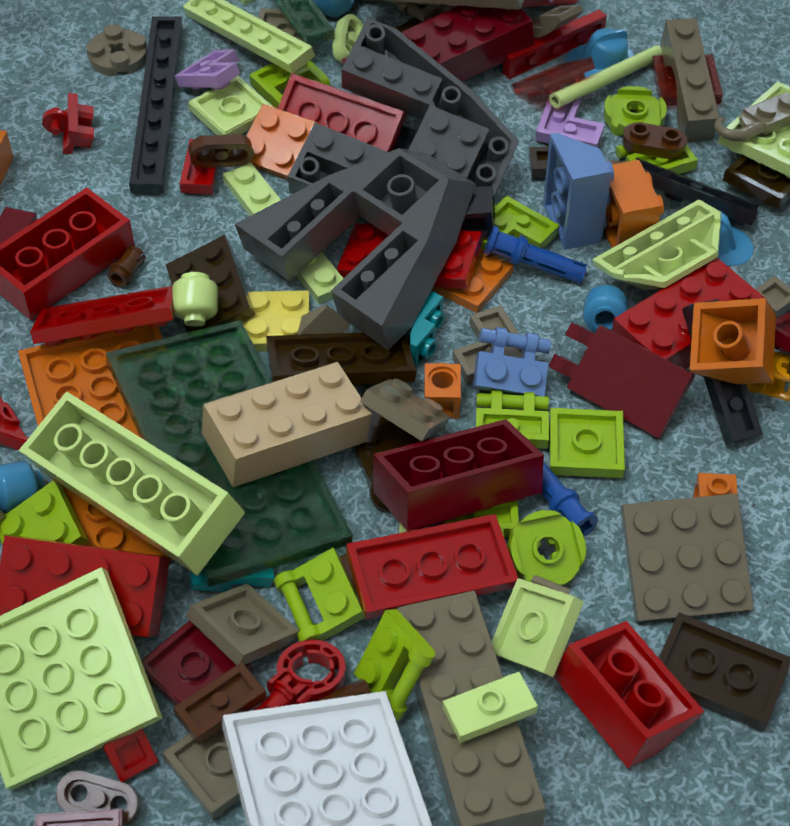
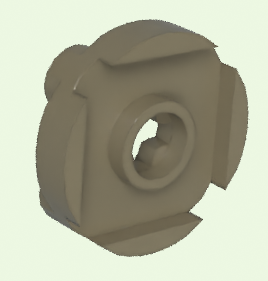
(114, 38)

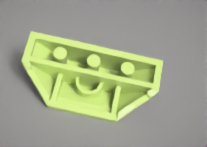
(666, 249)

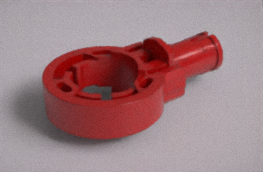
(290, 689)

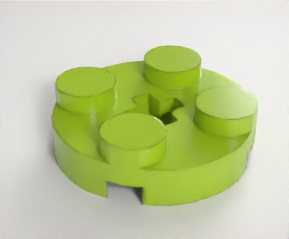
(618, 109)
(557, 531)

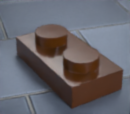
(228, 694)

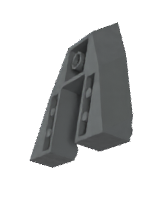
(401, 75)
(397, 192)

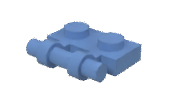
(511, 373)

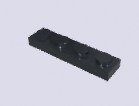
(683, 188)
(730, 401)

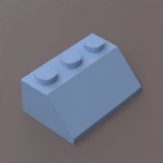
(577, 190)

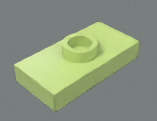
(489, 707)

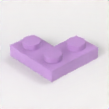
(210, 71)
(564, 122)

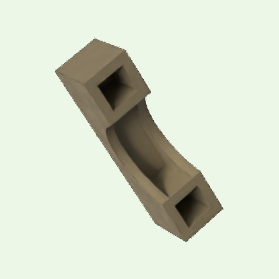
(696, 101)

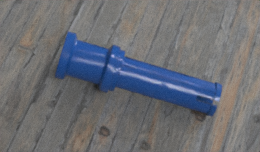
(520, 251)
(566, 502)

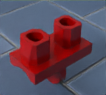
(72, 123)

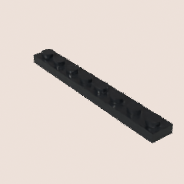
(156, 105)

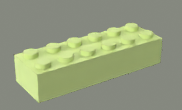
(133, 482)

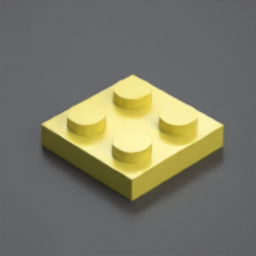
(275, 315)

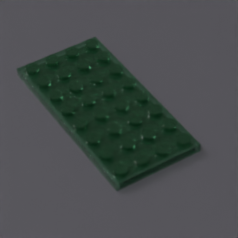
(165, 391)

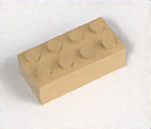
(285, 423)

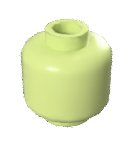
(195, 298)

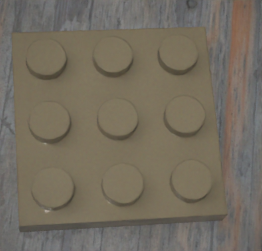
(686, 557)

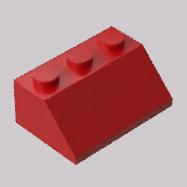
(626, 692)

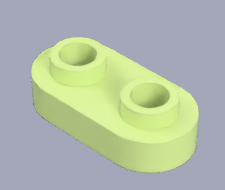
(345, 36)

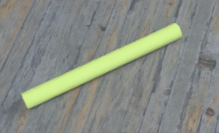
(604, 77)

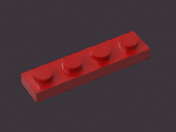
(554, 44)

